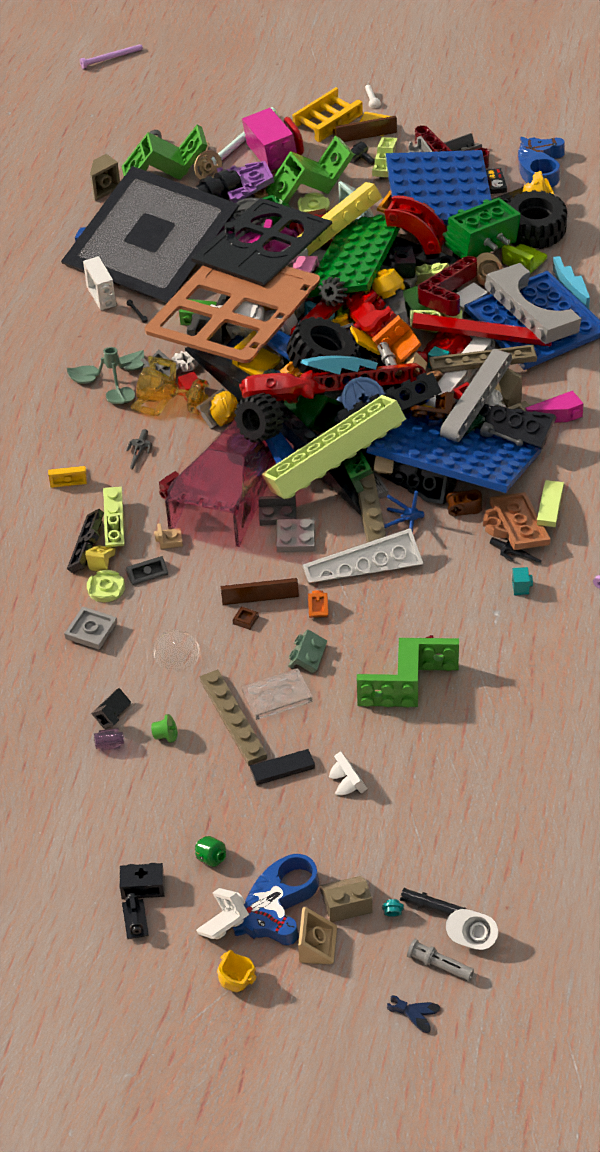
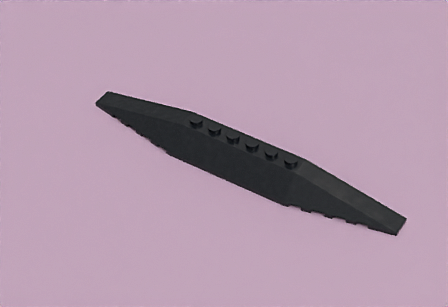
(293, 428)

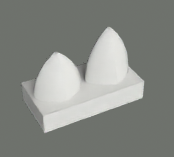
(349, 783)

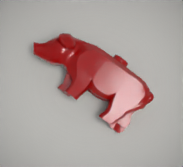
(367, 313)
(282, 386)

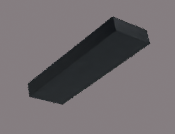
(282, 767)

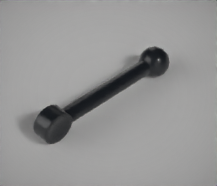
(143, 318)

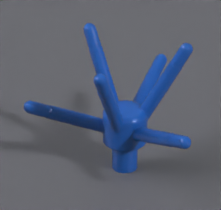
(409, 513)

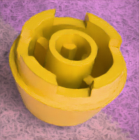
(387, 283)

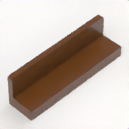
(366, 129)
(259, 591)

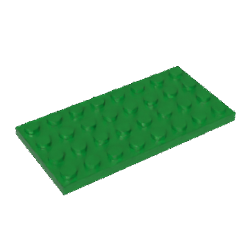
(357, 254)

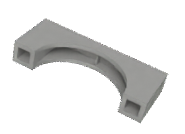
(544, 323)

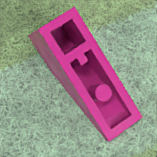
(565, 407)

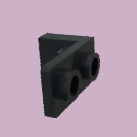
(113, 706)

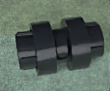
(221, 183)

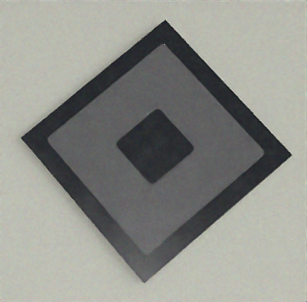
(151, 233)

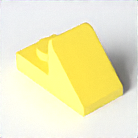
(99, 557)

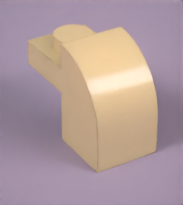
(382, 465)

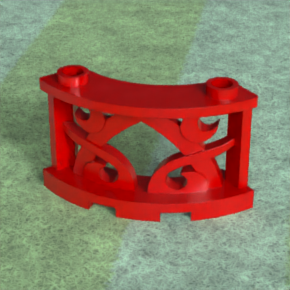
(419, 220)

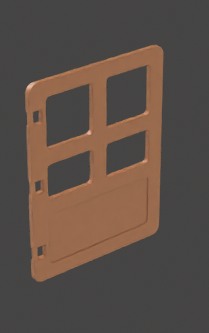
(280, 293)

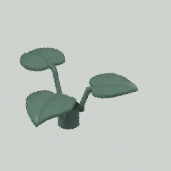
(111, 359)

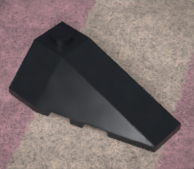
(430, 485)

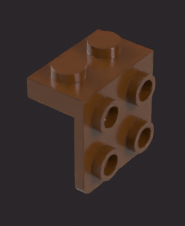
(443, 406)

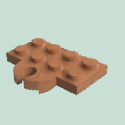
(515, 519)

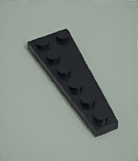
(530, 427)

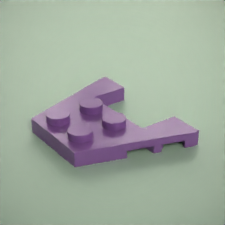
(253, 178)

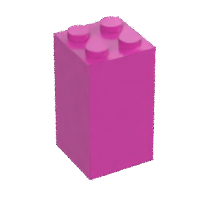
(268, 137)

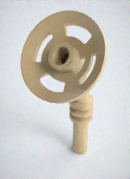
(206, 164)

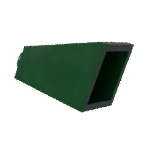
(316, 412)

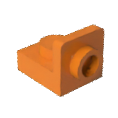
(318, 604)

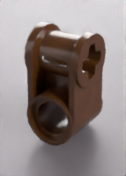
(466, 502)

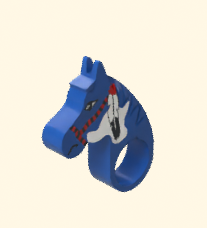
(271, 897)

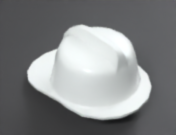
(472, 929)

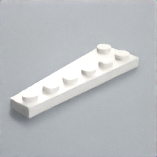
(376, 556)

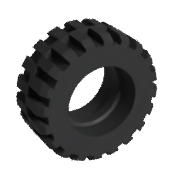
(541, 219)
(319, 338)

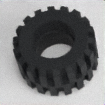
(259, 417)

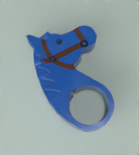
(538, 155)

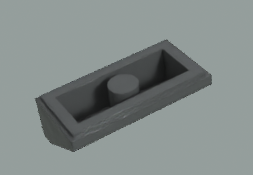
(147, 570)

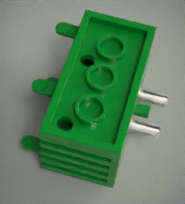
(482, 228)

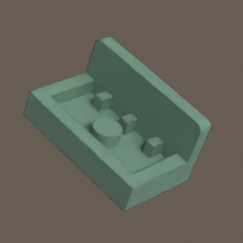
(307, 651)

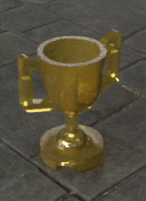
(159, 387)

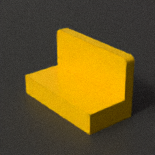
(67, 476)

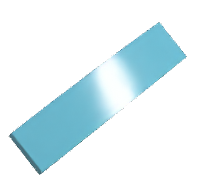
(573, 283)
(336, 363)

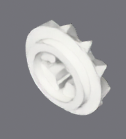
(191, 362)

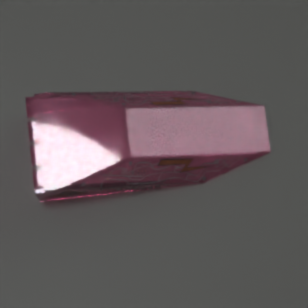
(225, 477)

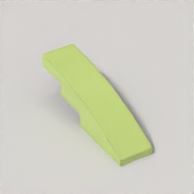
(386, 145)
(550, 503)

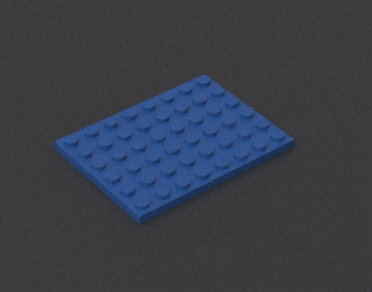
(473, 459)

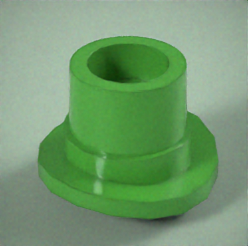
(165, 729)

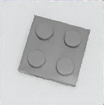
(295, 535)
(90, 628)

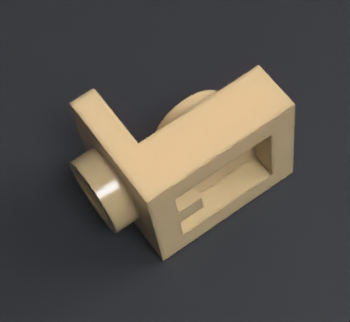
(168, 538)

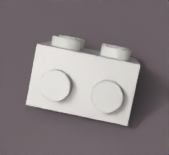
(231, 916)

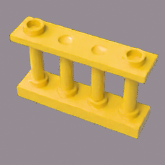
(314, 109)

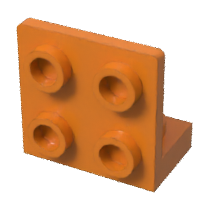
(400, 339)

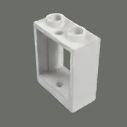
(99, 283)

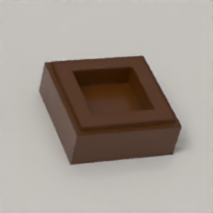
(245, 618)

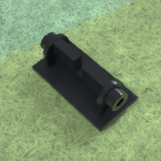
(134, 917)

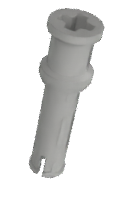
(430, 956)

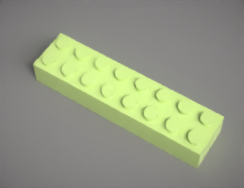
(334, 447)

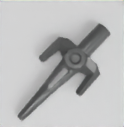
(139, 444)

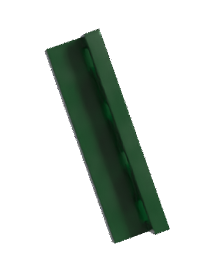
(353, 469)

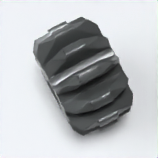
(326, 292)

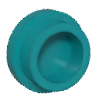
(392, 908)

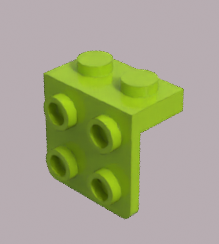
(523, 254)

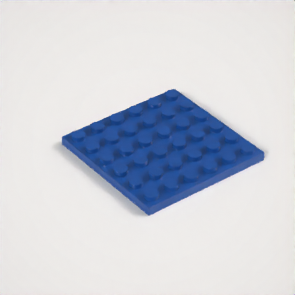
(440, 179)
(546, 293)

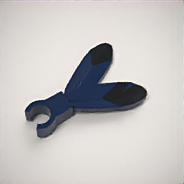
(414, 1012)

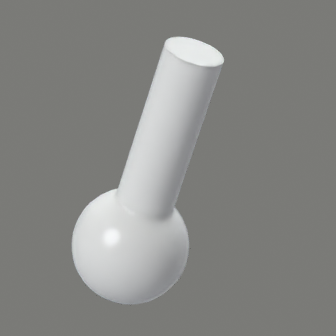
(373, 102)

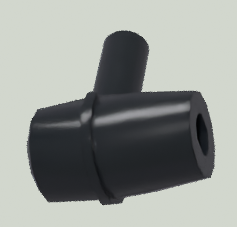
(360, 151)

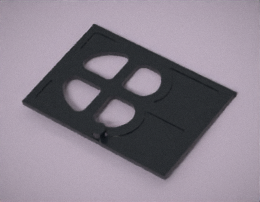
(251, 260)

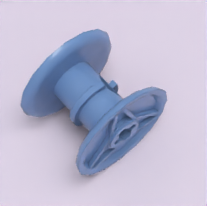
(359, 390)

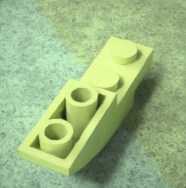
(114, 517)

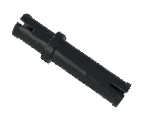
(427, 902)

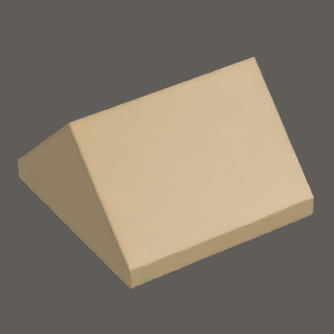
(316, 938)

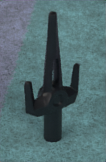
(506, 548)

